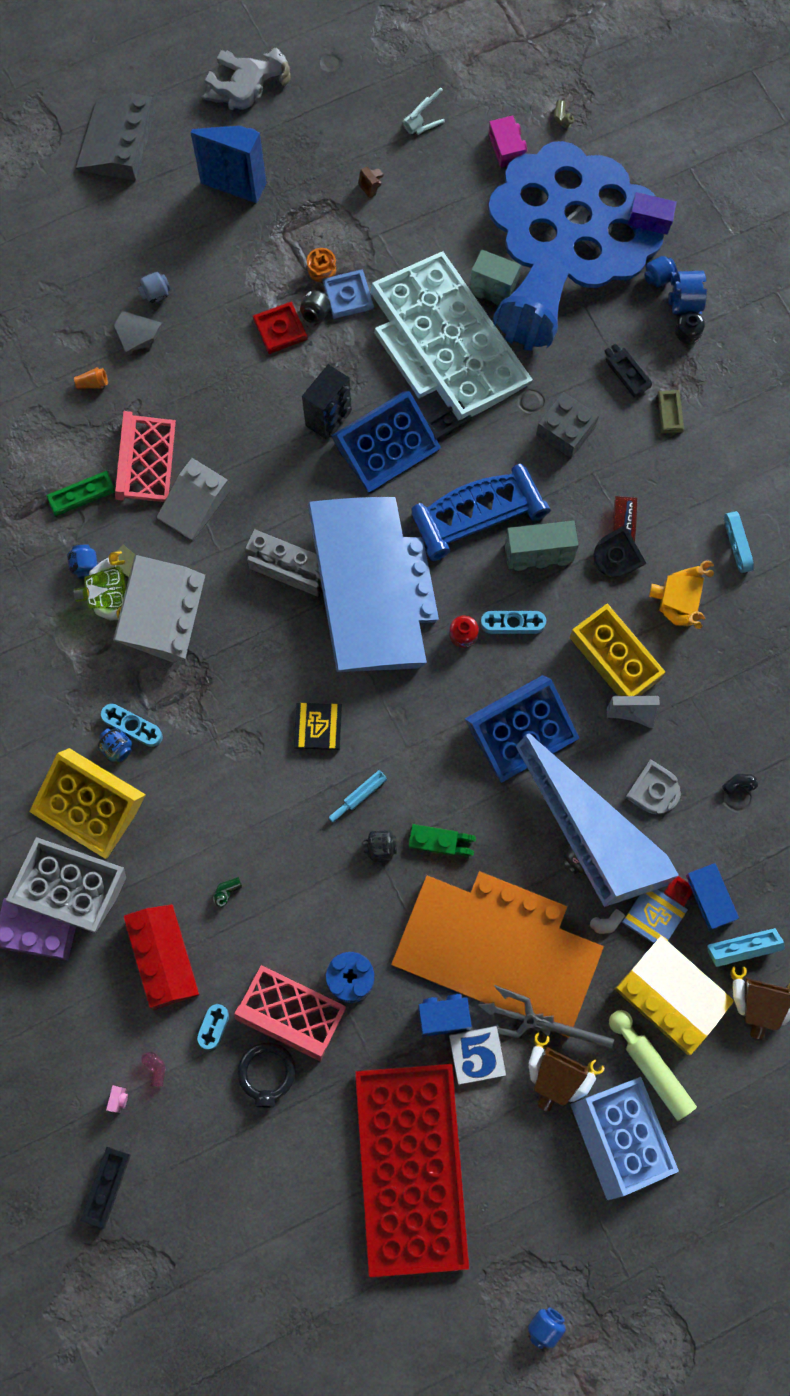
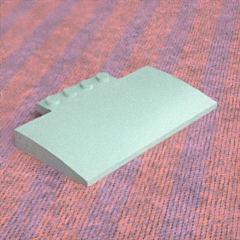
(445, 338)

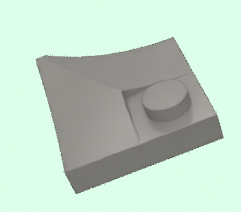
(634, 708)

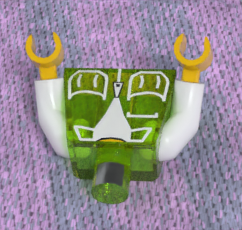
(104, 588)

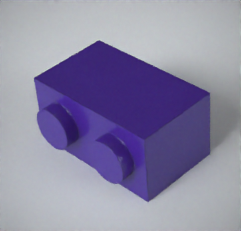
(651, 213)

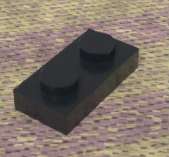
(446, 422)

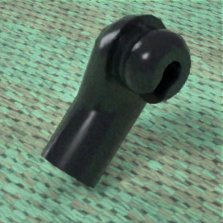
(740, 780)

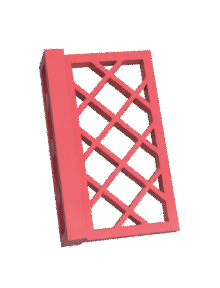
(126, 455)
(280, 1031)

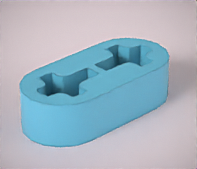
(208, 1024)

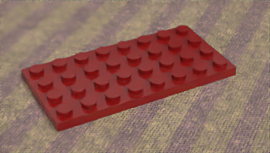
(411, 1171)

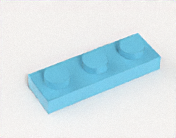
(745, 947)

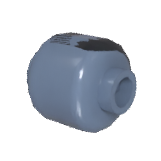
(154, 287)

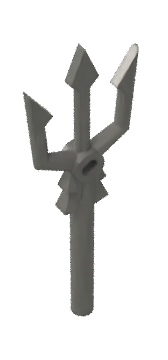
(538, 1022)

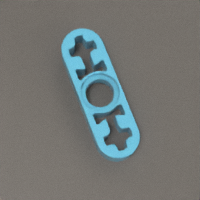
(738, 542)
(506, 629)
(120, 712)

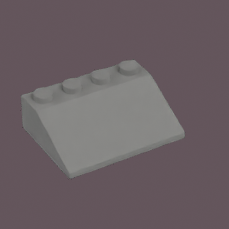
(159, 608)
(67, 885)

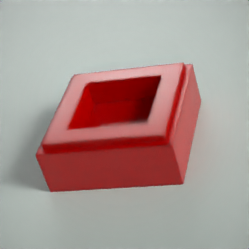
(679, 891)

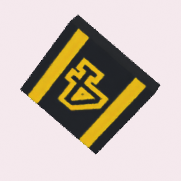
(318, 726)

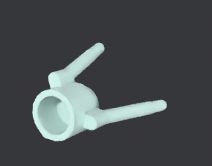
(414, 121)

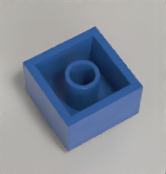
(444, 1016)

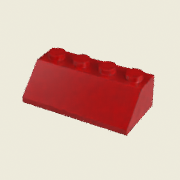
(161, 956)

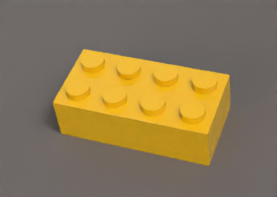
(616, 653)

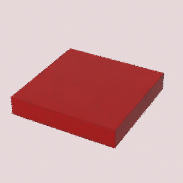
(280, 327)

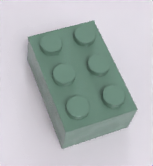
(541, 545)

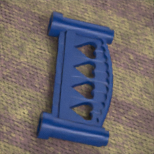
(439, 534)

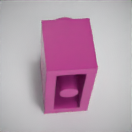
(506, 140)

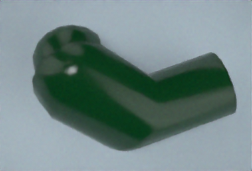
(224, 890)

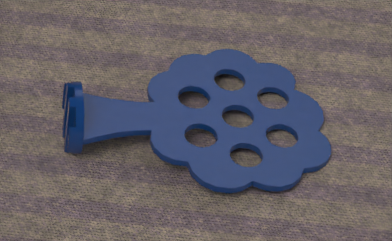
(532, 309)

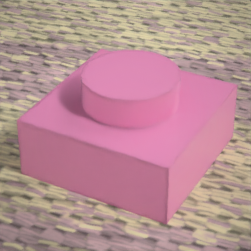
(117, 1099)

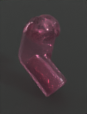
(156, 1065)

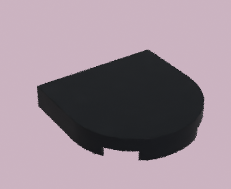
(618, 554)

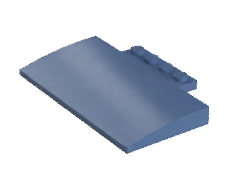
(372, 584)

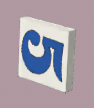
(477, 1055)

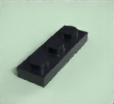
(105, 1187)

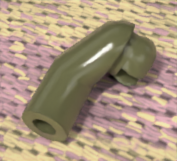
(560, 116)

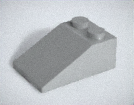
(193, 499)

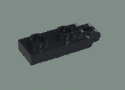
(627, 370)

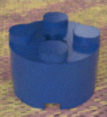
(687, 292)
(340, 967)

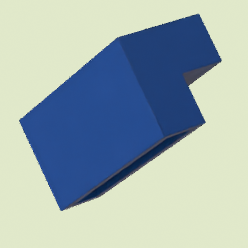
(712, 897)

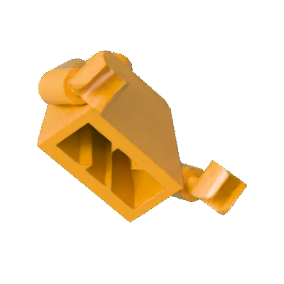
(682, 595)

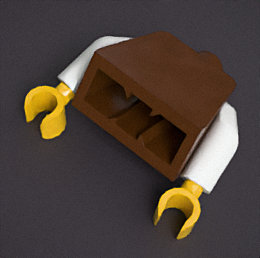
(761, 1003)
(558, 1076)

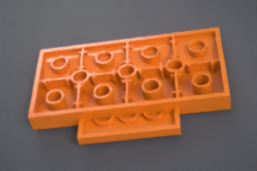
(501, 940)

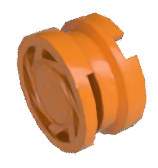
(321, 263)

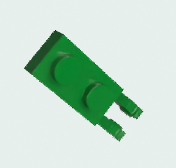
(439, 840)

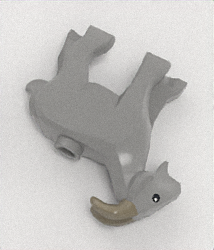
(247, 78)

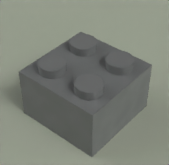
(567, 425)

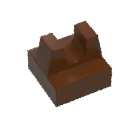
(369, 180)

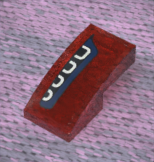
(625, 514)

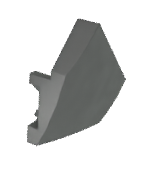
(135, 332)

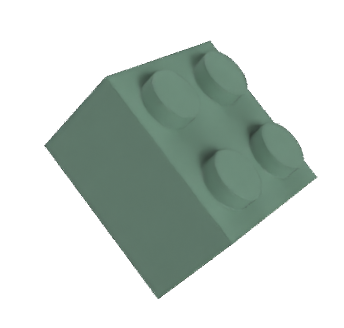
(494, 277)

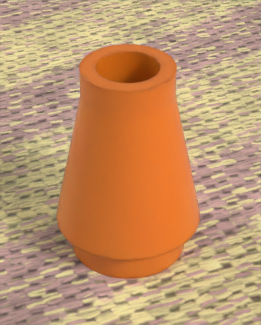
(92, 379)

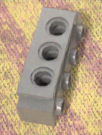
(283, 562)

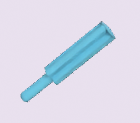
(360, 794)

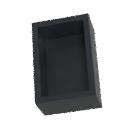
(327, 401)

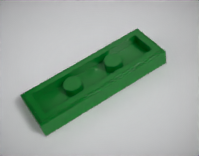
(81, 493)

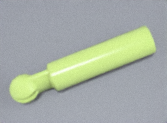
(653, 1066)

